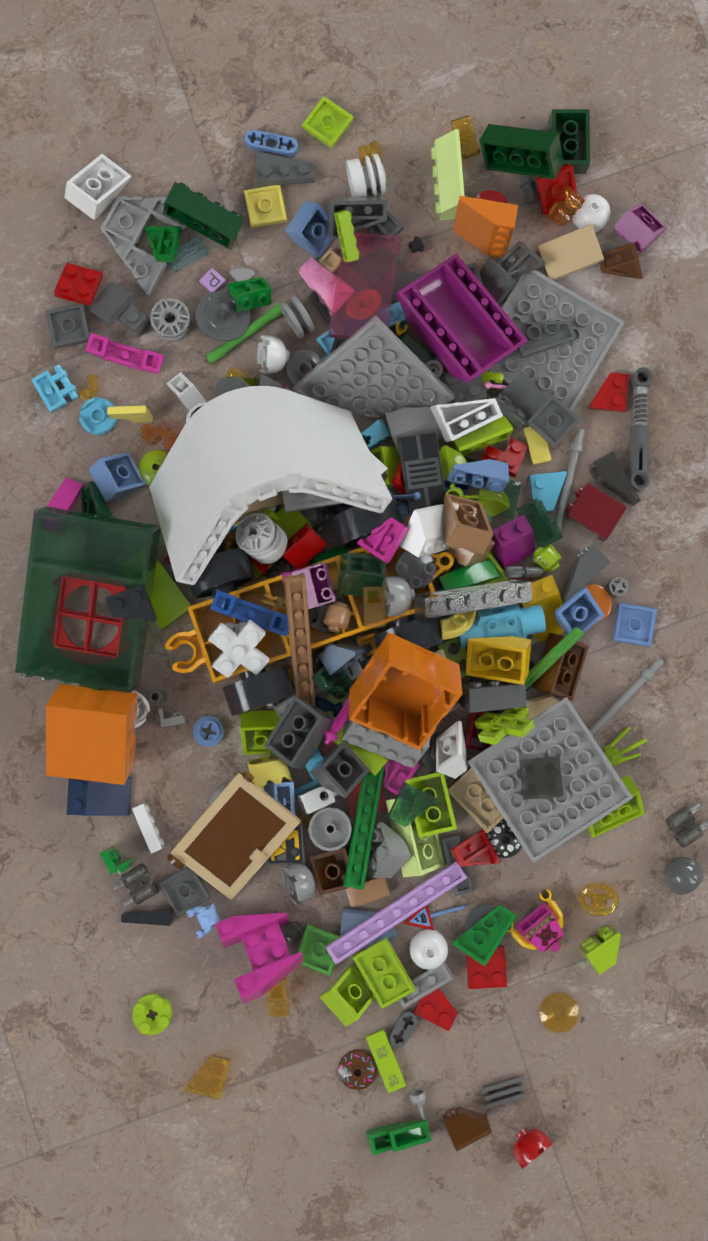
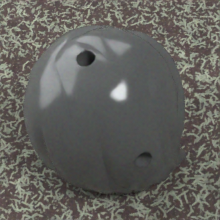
(683, 875)

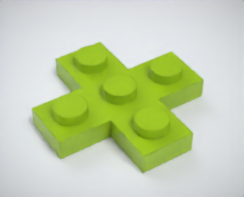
(497, 726)

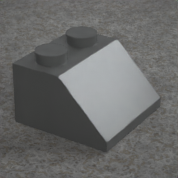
(340, 770)

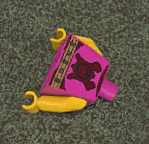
(541, 927)

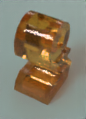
(562, 210)
(154, 436)

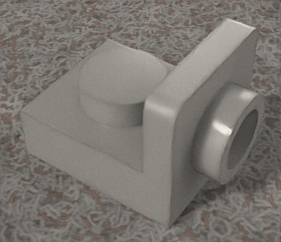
(174, 718)

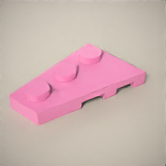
(320, 280)

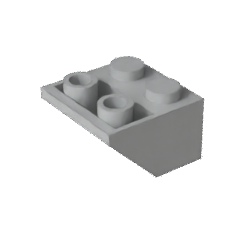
(387, 852)

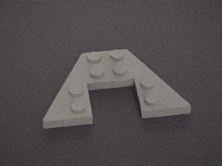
(125, 227)

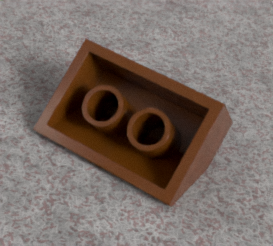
(564, 674)

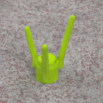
(614, 755)

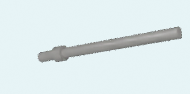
(576, 448)
(647, 674)

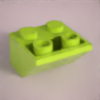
(602, 949)

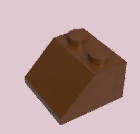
(330, 870)

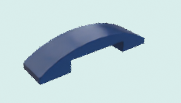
(246, 611)

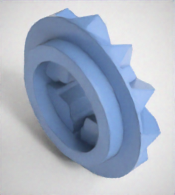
(205, 722)

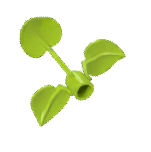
(492, 501)

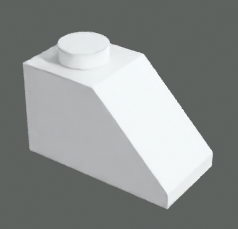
(185, 391)

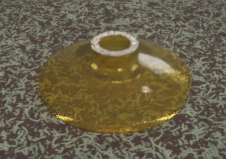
(552, 1005)

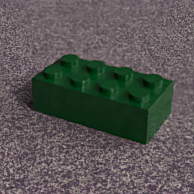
(521, 151)
(203, 215)

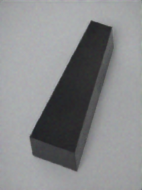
(150, 917)

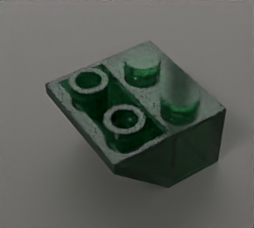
(359, 572)

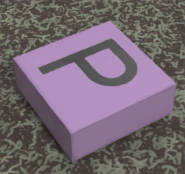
(212, 280)

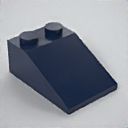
(98, 798)

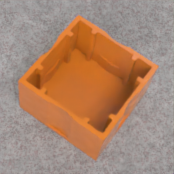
(404, 691)
(91, 734)

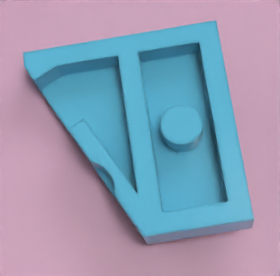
(547, 488)

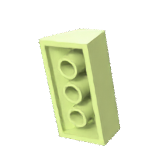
(448, 174)
(424, 851)

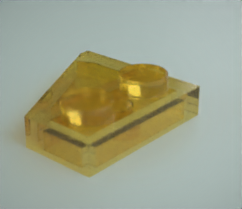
(210, 1078)

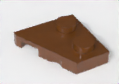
(622, 262)

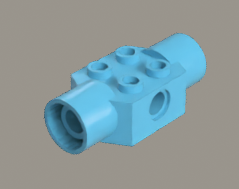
(505, 622)

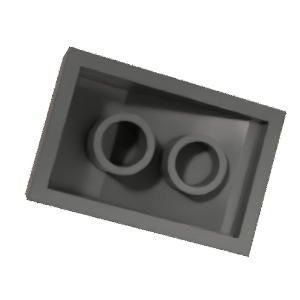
(583, 570)

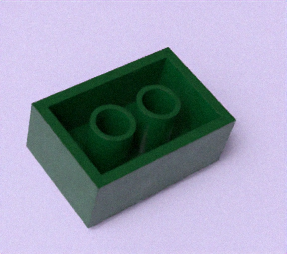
(574, 136)

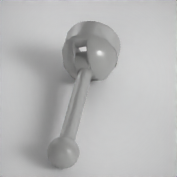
(418, 1099)

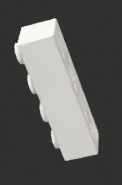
(148, 829)

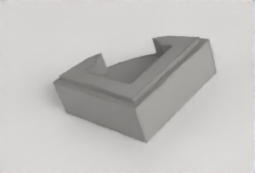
(242, 274)

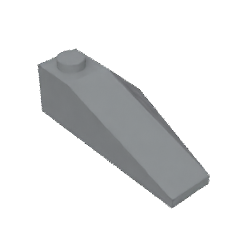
(411, 421)

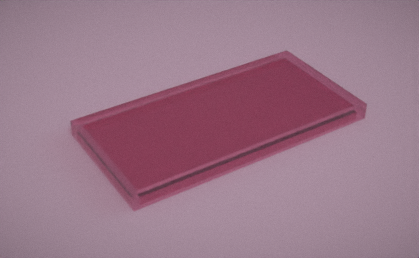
(365, 284)

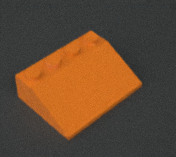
(485, 224)

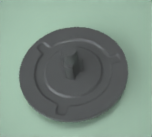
(218, 317)

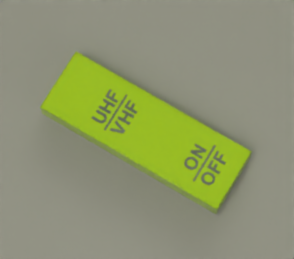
(386, 1060)

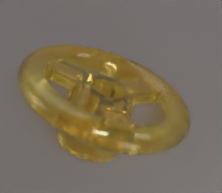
(599, 901)

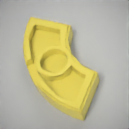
(457, 624)

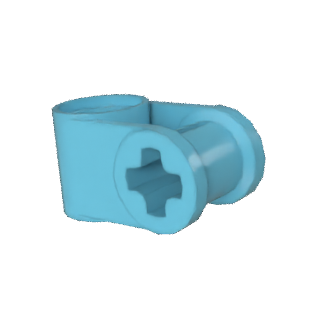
(376, 434)

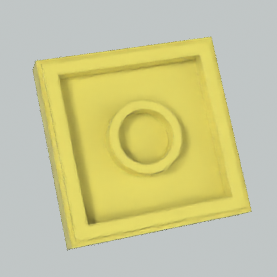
(265, 206)

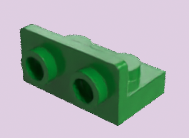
(250, 293)
(112, 861)

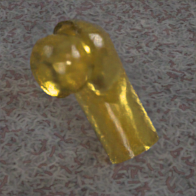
(92, 388)

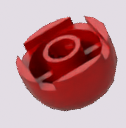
(530, 1146)

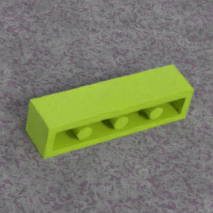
(346, 235)

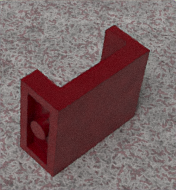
(595, 511)

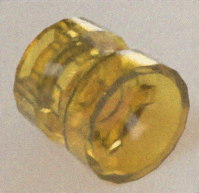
(368, 150)

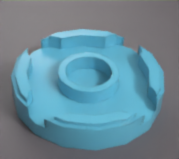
(95, 417)

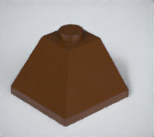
(465, 1126)

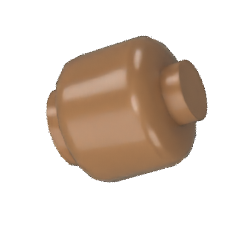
(337, 616)

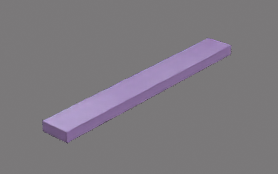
(395, 912)

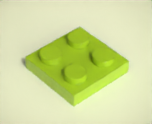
(327, 122)

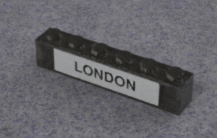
(472, 598)

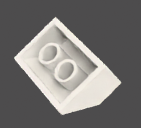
(425, 532)

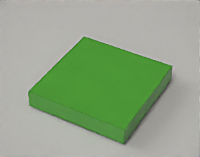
(314, 949)

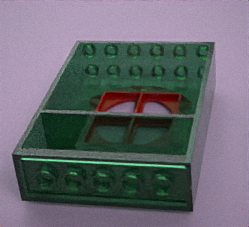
(76, 551)

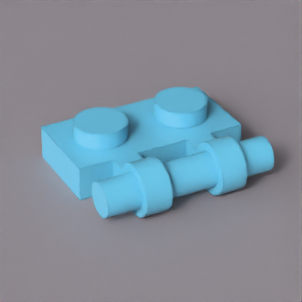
(49, 390)

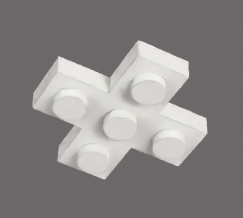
(238, 648)

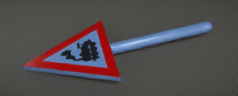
(423, 919)

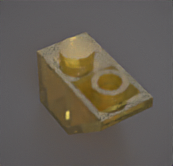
(278, 999)

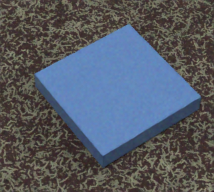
(634, 624)

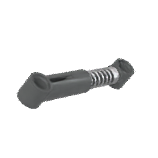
(639, 430)

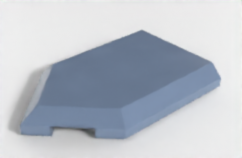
(353, 917)

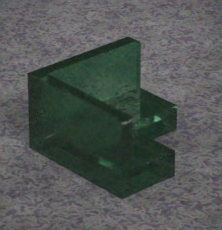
(544, 528)

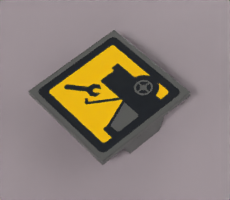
(291, 850)

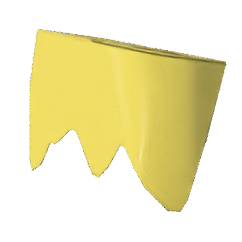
(268, 768)

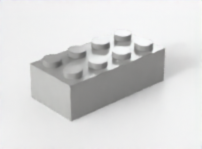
(382, 744)

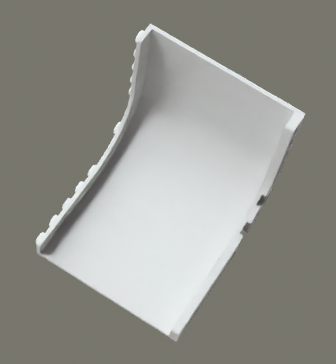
(247, 451)

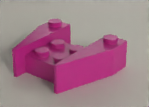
(264, 948)

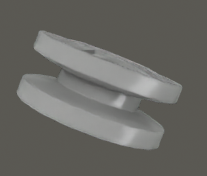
(170, 308)
(297, 317)

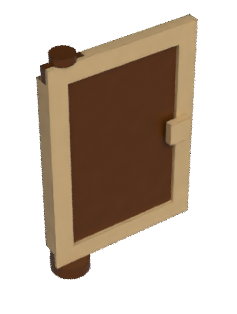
(234, 836)

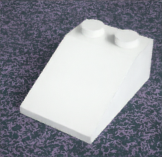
(96, 186)

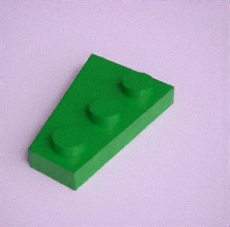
(486, 934)

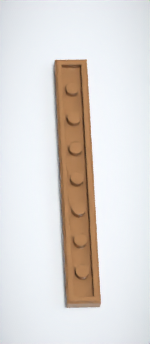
(299, 637)

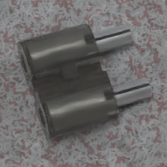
(684, 826)
(139, 884)

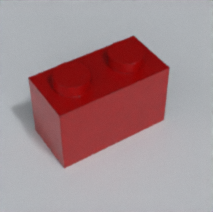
(303, 546)

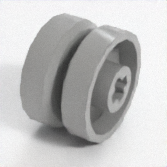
(322, 837)

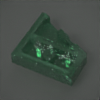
(332, 684)
(409, 804)

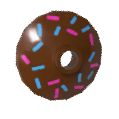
(357, 1060)

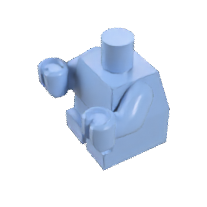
(207, 917)

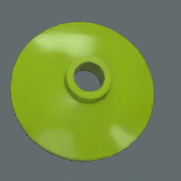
(148, 461)

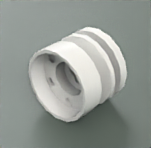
(366, 177)
(261, 538)

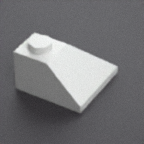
(451, 751)

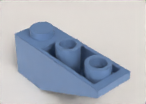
(481, 474)

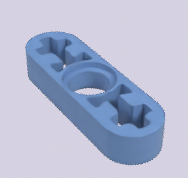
(270, 136)

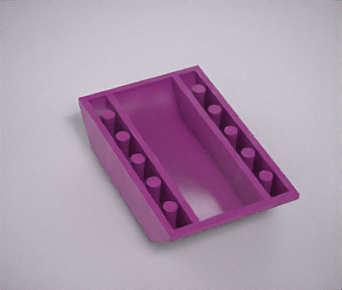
(459, 319)

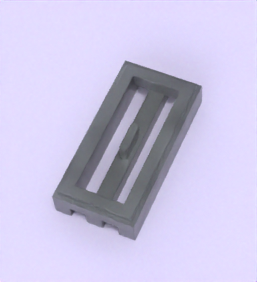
(505, 1099)

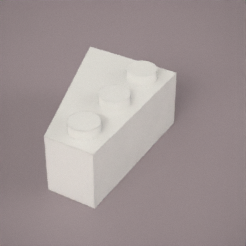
(464, 417)

